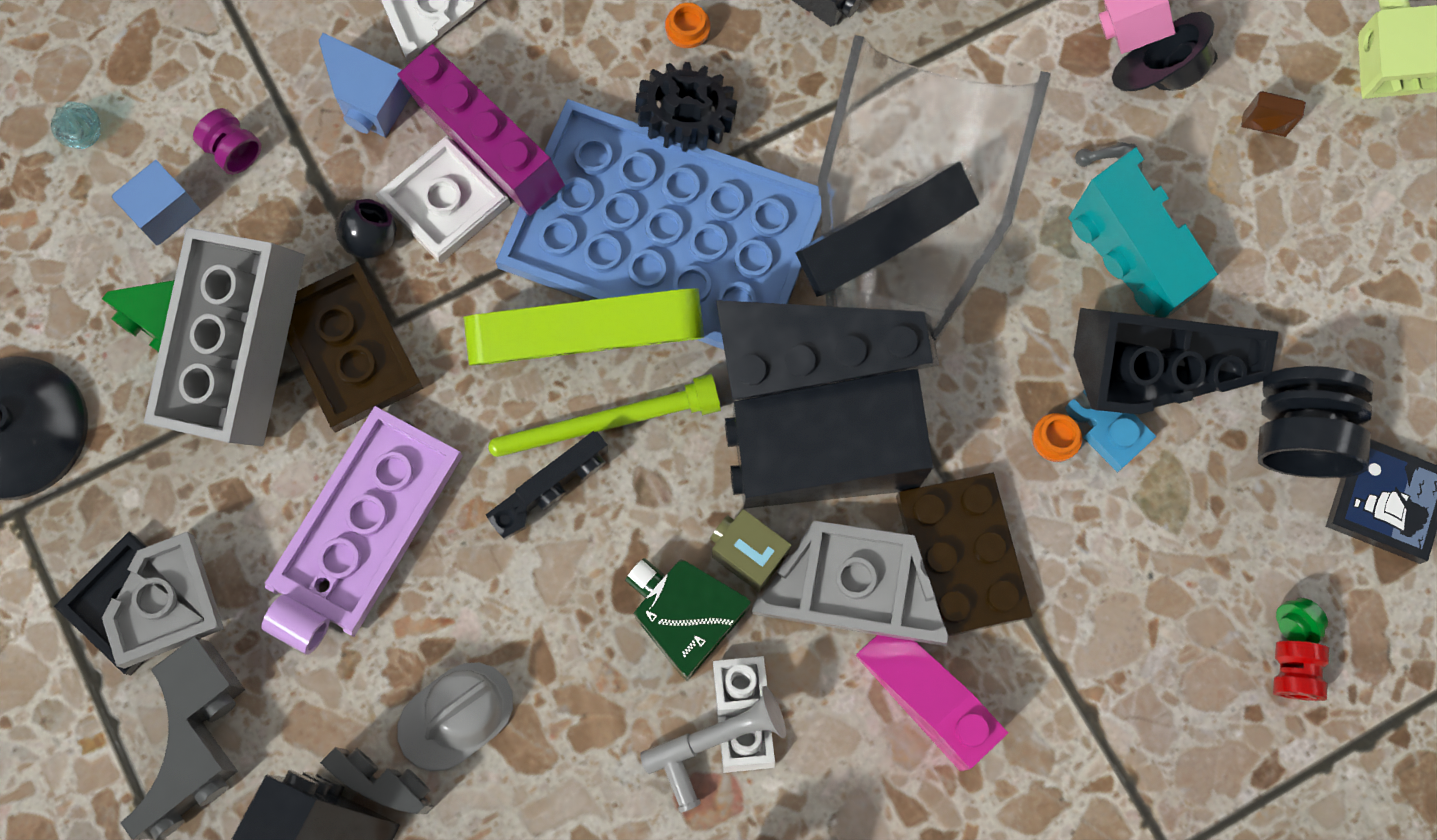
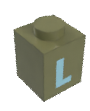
(749, 549)

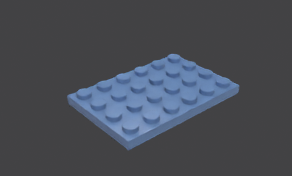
(660, 220)

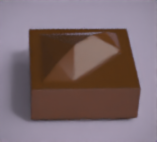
(1273, 113)

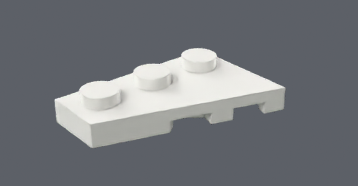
(424, 21)

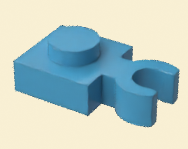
(1113, 434)

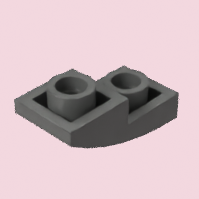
(392, 789)

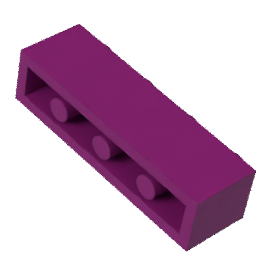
(481, 129)

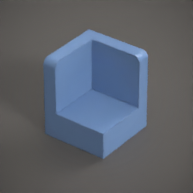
(156, 202)

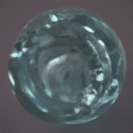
(76, 125)

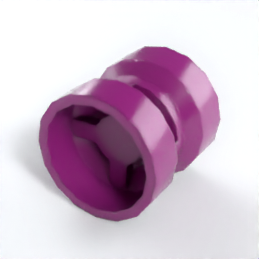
(221, 135)

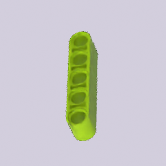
(584, 326)

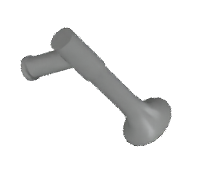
(671, 754)

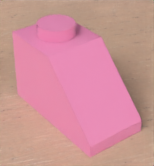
(1136, 22)

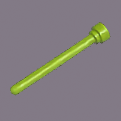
(697, 397)

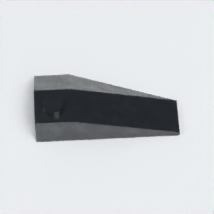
(1154, 361)

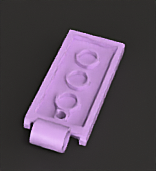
(357, 530)

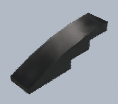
(887, 229)

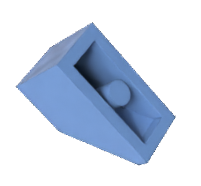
(364, 86)

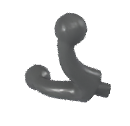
(1085, 157)

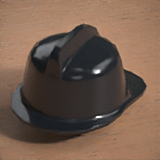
(1172, 61)

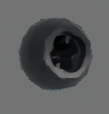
(365, 228)

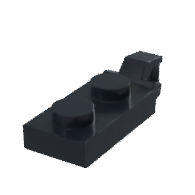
(547, 485)

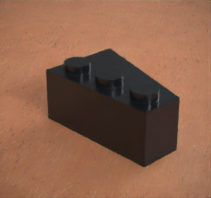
(309, 810)

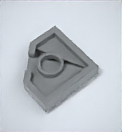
(161, 602)

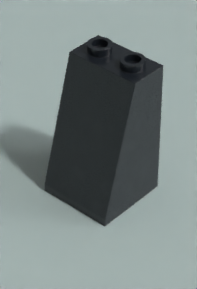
(831, 441)

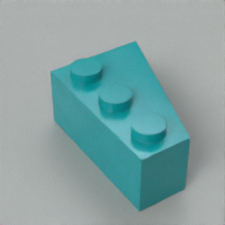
(1139, 238)

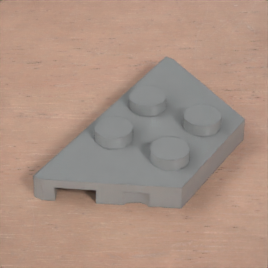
(857, 584)

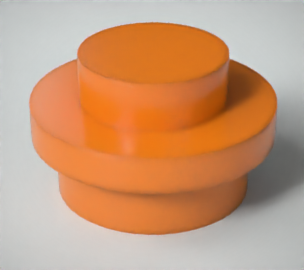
(687, 25)
(1057, 437)

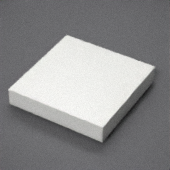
(443, 199)

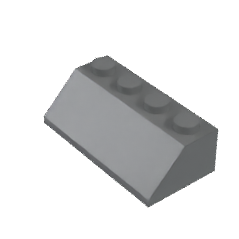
(224, 337)

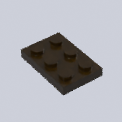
(348, 348)
(967, 552)

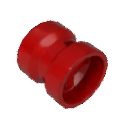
(1301, 670)

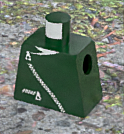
(685, 612)

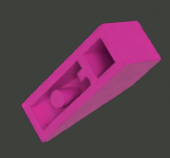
(933, 699)

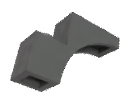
(194, 767)

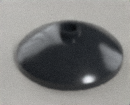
(39, 427)

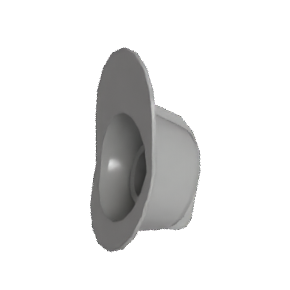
(454, 716)

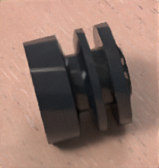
(1315, 422)

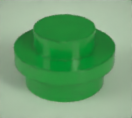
(1302, 620)

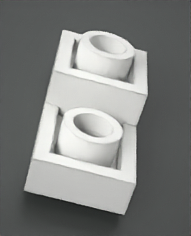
(737, 690)

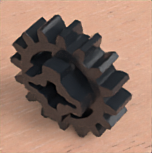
(685, 106)

